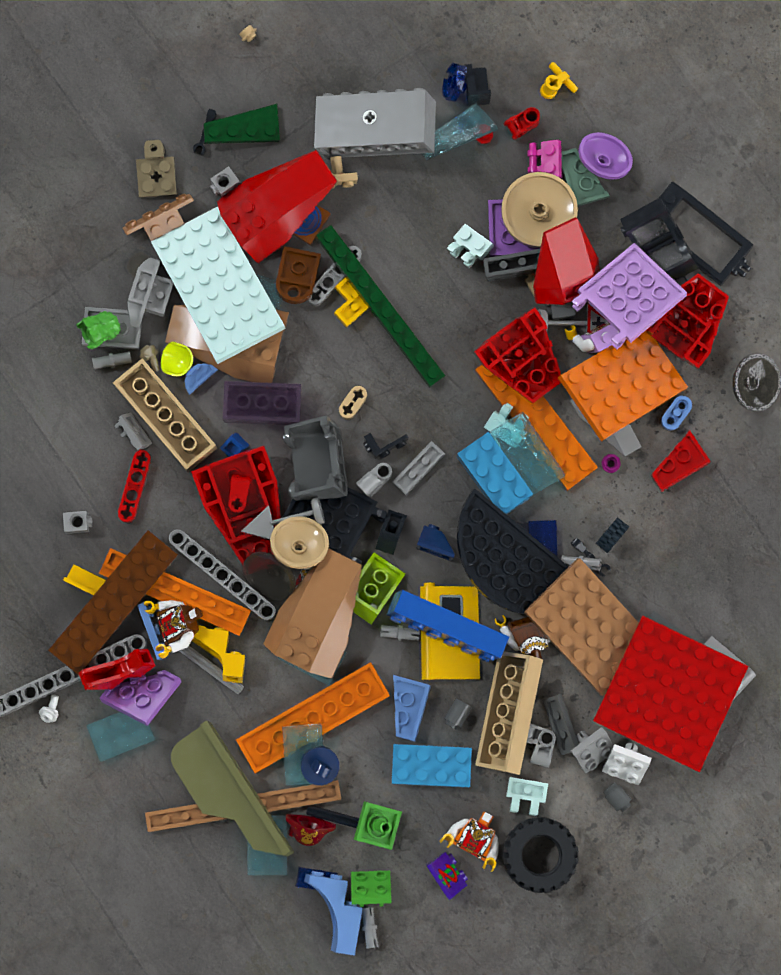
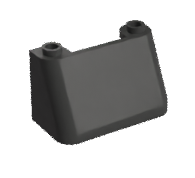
(316, 459)

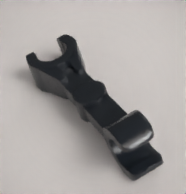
(211, 115)
(577, 544)

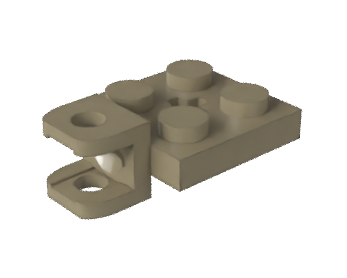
(153, 163)

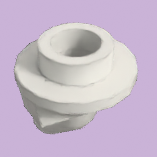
(49, 713)

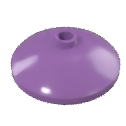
(605, 156)

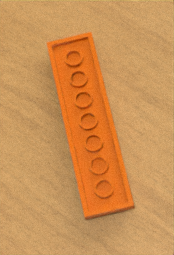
(549, 426)
(328, 707)

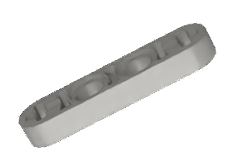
(332, 274)

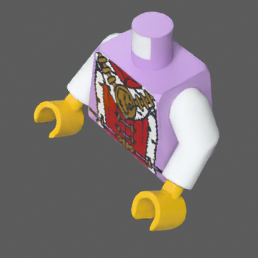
(594, 340)

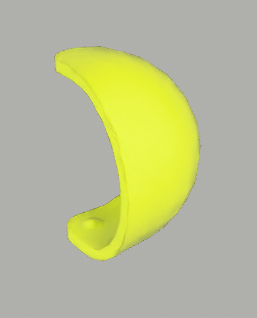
(176, 359)

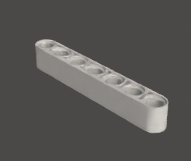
(213, 571)

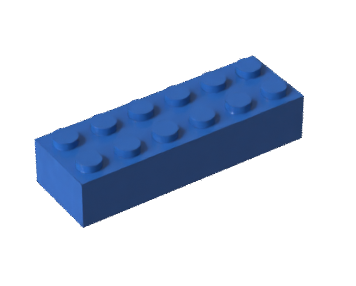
(447, 625)

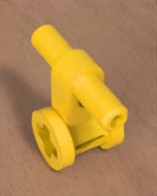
(553, 83)

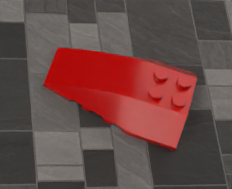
(275, 203)
(214, 486)

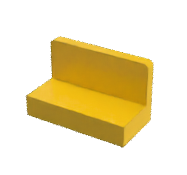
(84, 580)

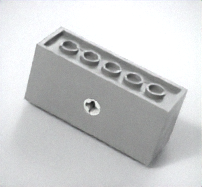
(375, 123)

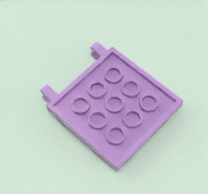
(630, 294)

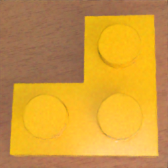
(352, 307)

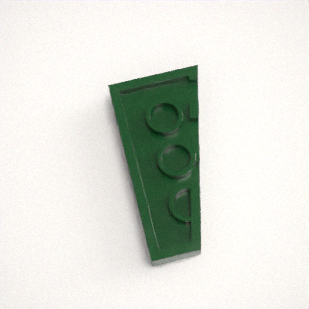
(246, 127)

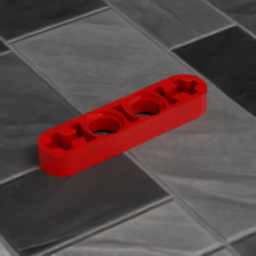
(136, 486)

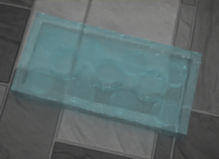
(527, 453)

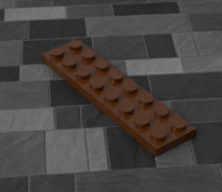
(112, 602)

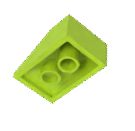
(375, 587)

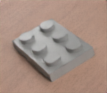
(128, 336)

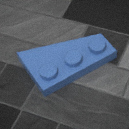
(410, 704)

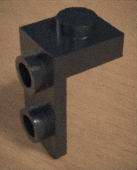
(371, 446)

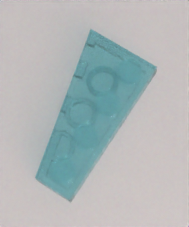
(462, 129)

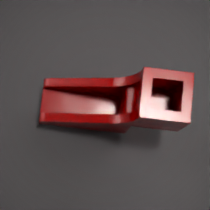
(113, 673)

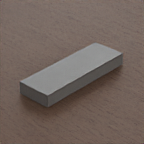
(418, 468)

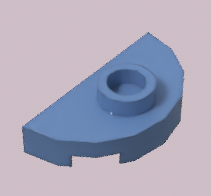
(197, 376)

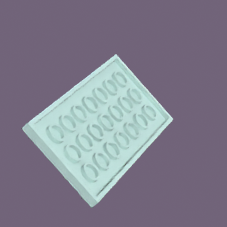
(218, 285)

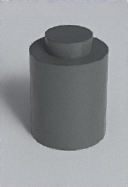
(457, 714)

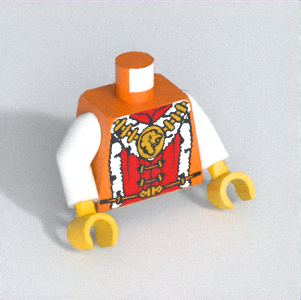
(475, 838)

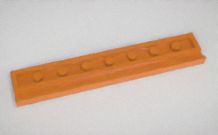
(168, 587)

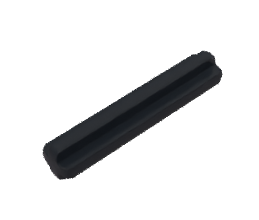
(332, 816)

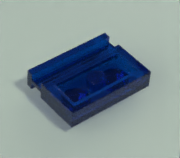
(545, 533)

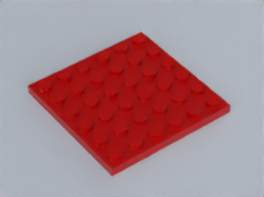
(670, 693)

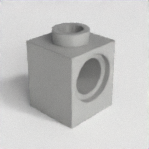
(226, 174)
(68, 520)

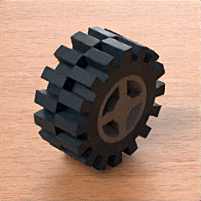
(612, 535)

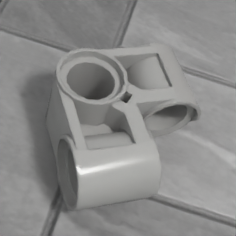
(372, 481)
(542, 752)

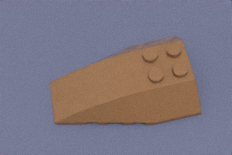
(251, 365)
(317, 617)

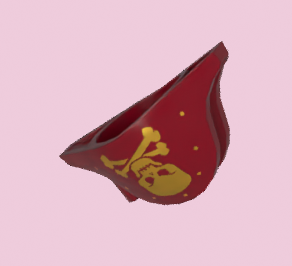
(308, 829)

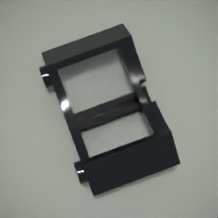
(659, 238)

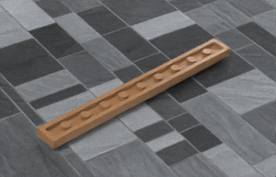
(272, 800)

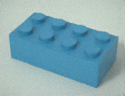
(494, 474)
(431, 765)

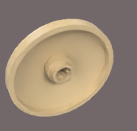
(536, 205)

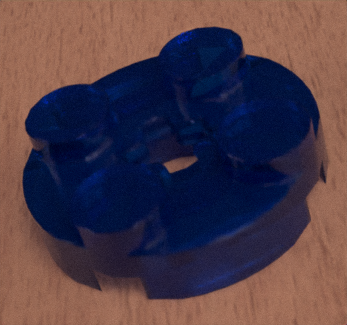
(455, 82)

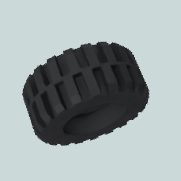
(566, 862)

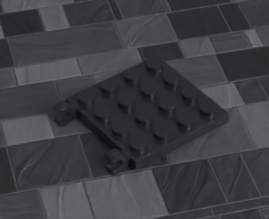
(343, 518)

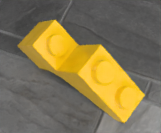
(216, 643)

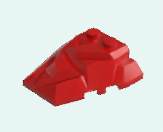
(692, 323)
(522, 356)

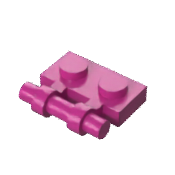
(550, 158)

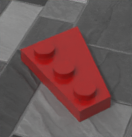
(680, 463)

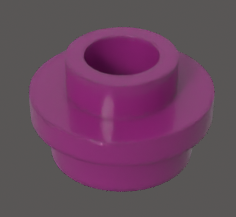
(615, 459)

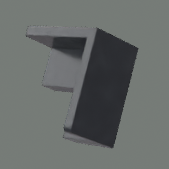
(477, 86)

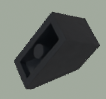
(390, 532)

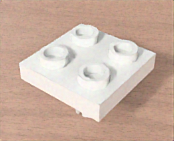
(626, 763)

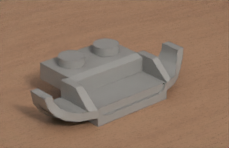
(148, 292)

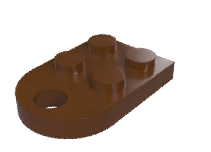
(297, 273)

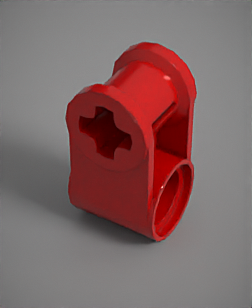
(520, 124)
(239, 489)

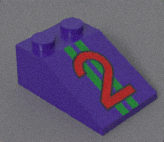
(447, 875)

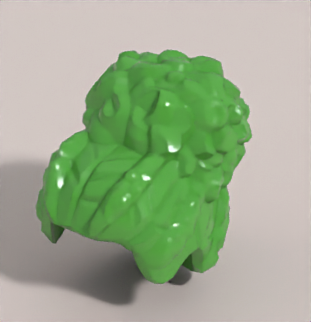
(99, 328)

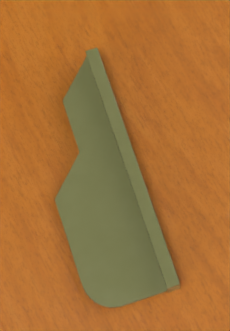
(224, 790)

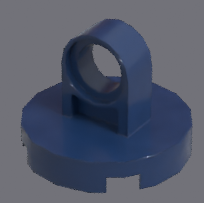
(319, 765)

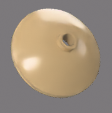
(302, 534)

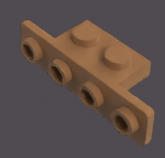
(162, 220)

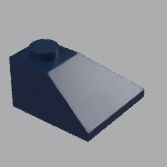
(435, 543)

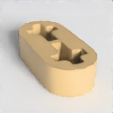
(349, 400)

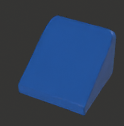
(234, 445)

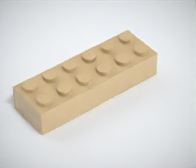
(165, 415)
(509, 712)

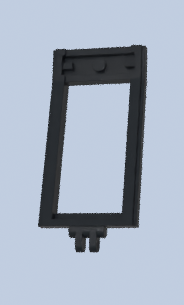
(673, 196)

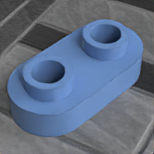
(676, 413)

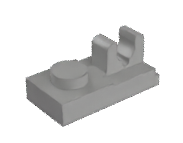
(134, 431)

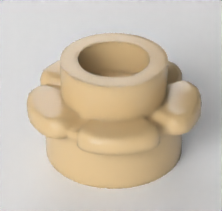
(248, 33)

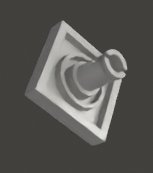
(592, 749)

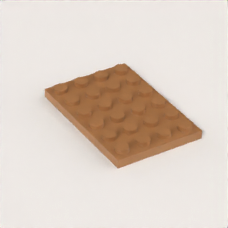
(584, 623)

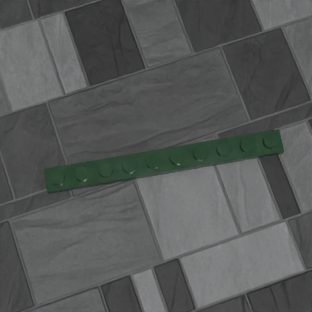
(380, 306)

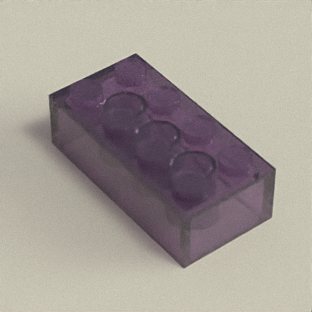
(262, 403)

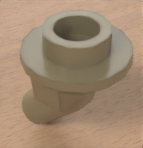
(149, 353)

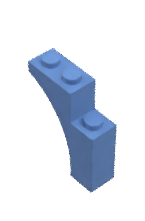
(344, 917)

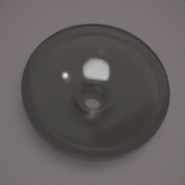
(763, 385)
(269, 576)

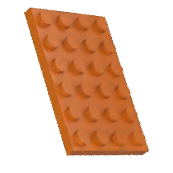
(622, 384)

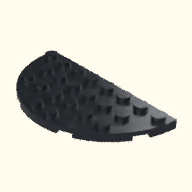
(502, 556)

